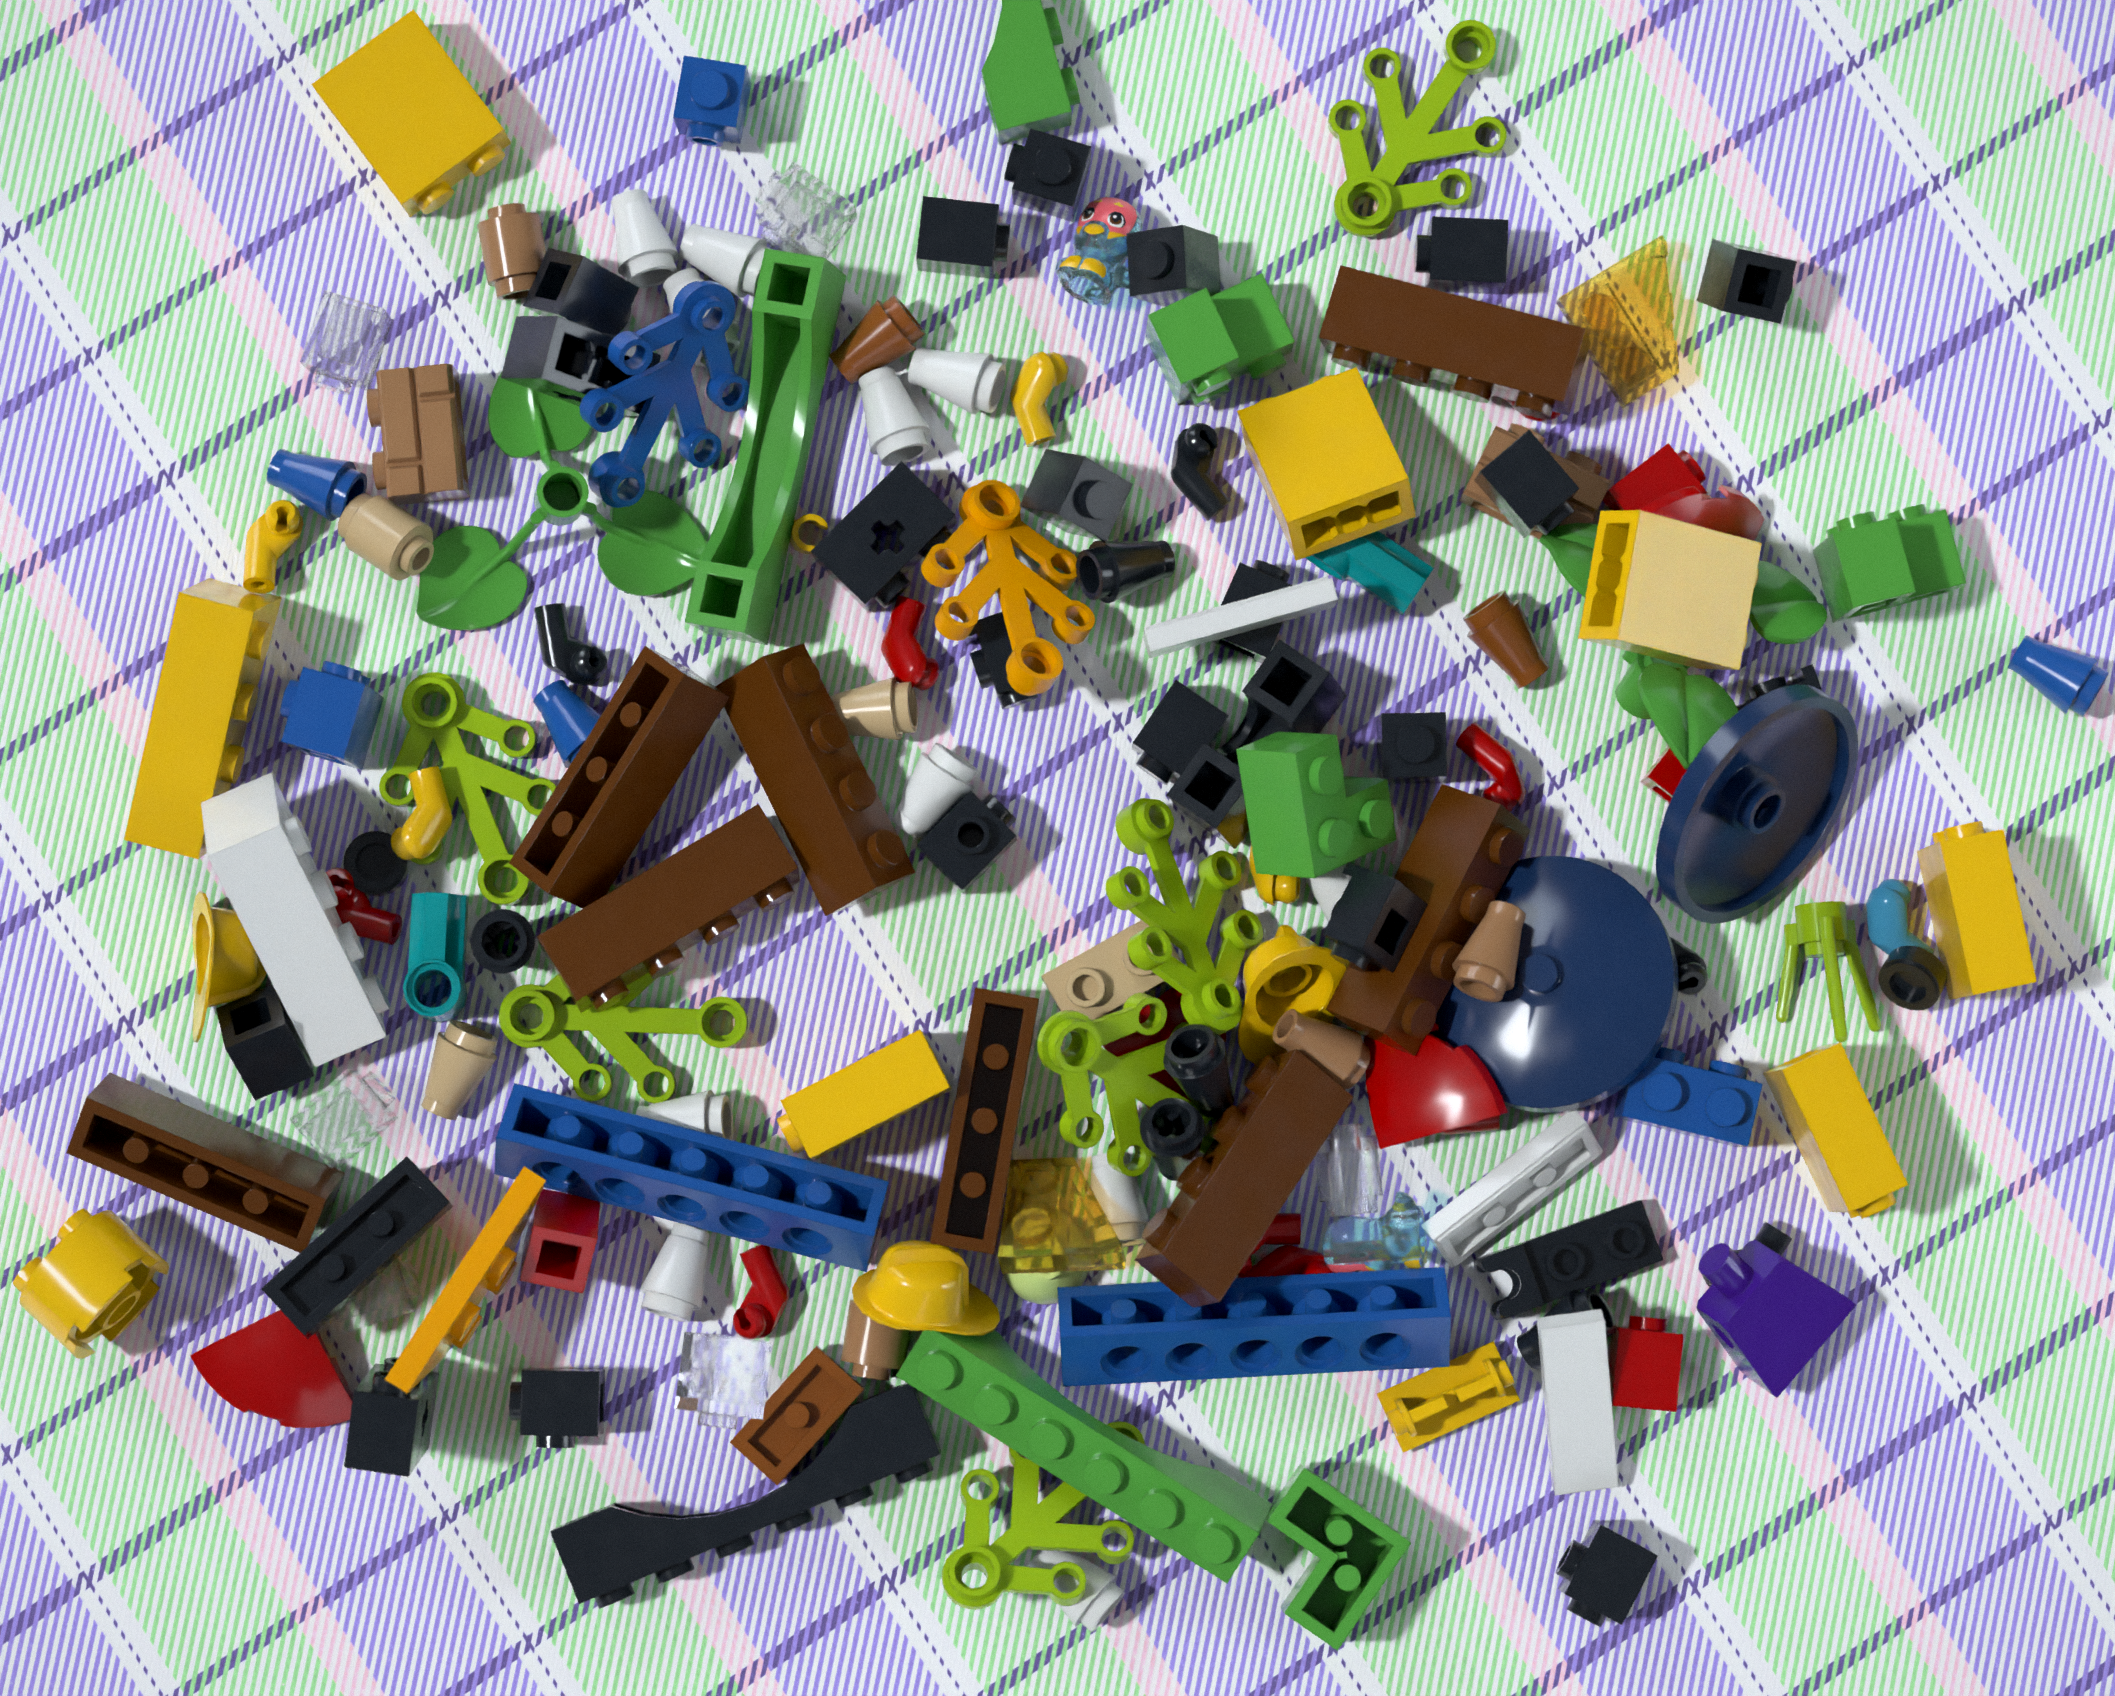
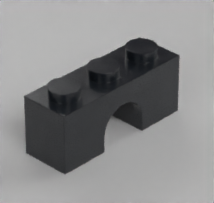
(1282, 696)

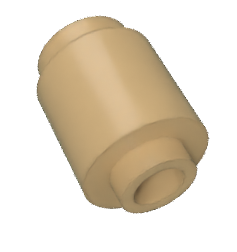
(386, 536)

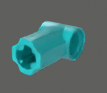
(1377, 567)
(437, 948)

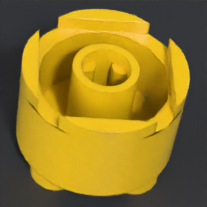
(90, 1281)

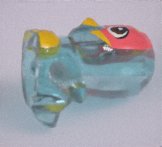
(1099, 251)
(1380, 1242)

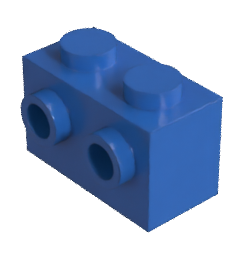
(331, 714)
(1692, 1100)

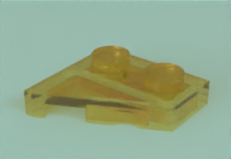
(1628, 322)
(1055, 1221)

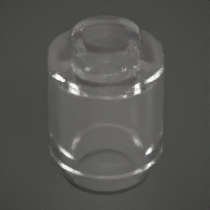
(1349, 1172)

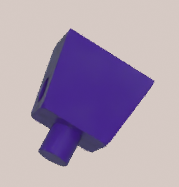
(1767, 1312)

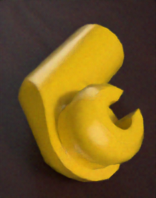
(1031, 391)
(429, 819)

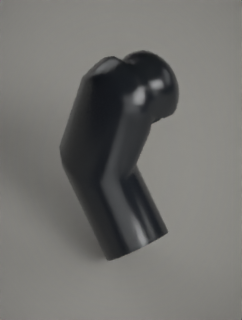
(565, 653)

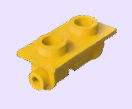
(1448, 1396)

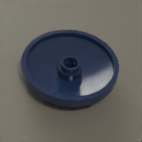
(1756, 803)
(1586, 993)

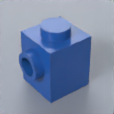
(712, 101)

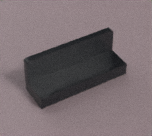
(357, 1247)

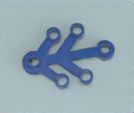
(665, 387)

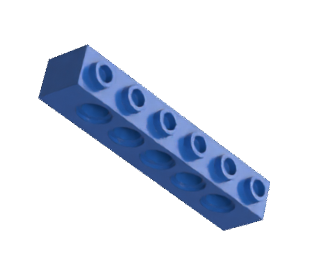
(691, 1177)
(1256, 1328)

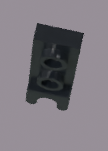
(1573, 1258)

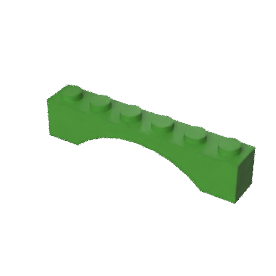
(1024, 75)
(791, 348)
(1170, 1499)

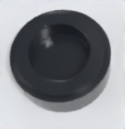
(374, 864)
(1912, 978)

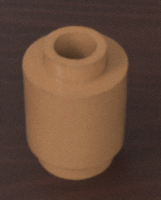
(511, 249)
(872, 1346)

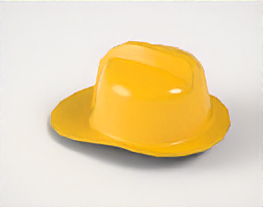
(223, 960)
(1281, 977)
(924, 1289)

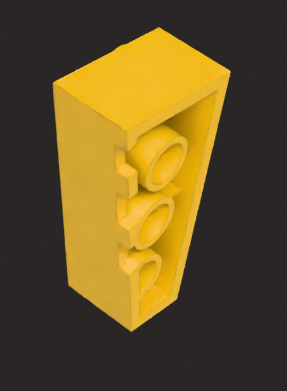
(200, 712)

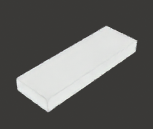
(1240, 616)
(1512, 1188)
(1577, 1402)

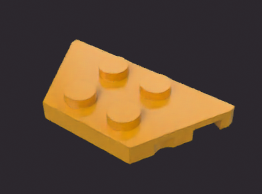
(484, 1268)

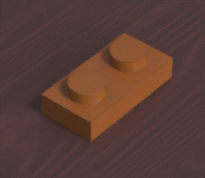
(797, 1415)

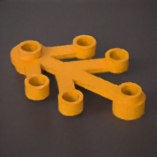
(994, 515)

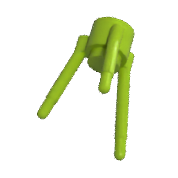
(1824, 934)

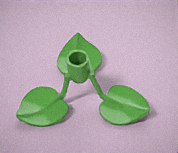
(643, 553)
(1684, 705)

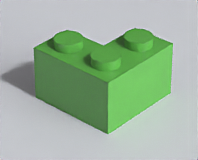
(1218, 338)
(1887, 561)
(1305, 810)
(1350, 1551)

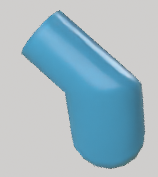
(1889, 918)

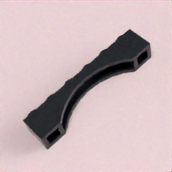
(626, 1543)

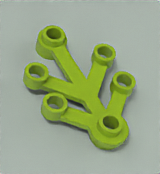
(1409, 140)
(466, 773)
(1205, 986)
(610, 1030)
(1123, 1076)
(1033, 1528)

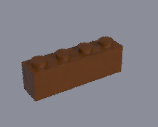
(1454, 342)
(619, 779)
(815, 779)
(1457, 870)
(670, 910)
(984, 1121)
(205, 1162)
(1242, 1178)

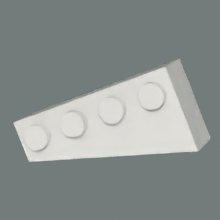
(292, 919)

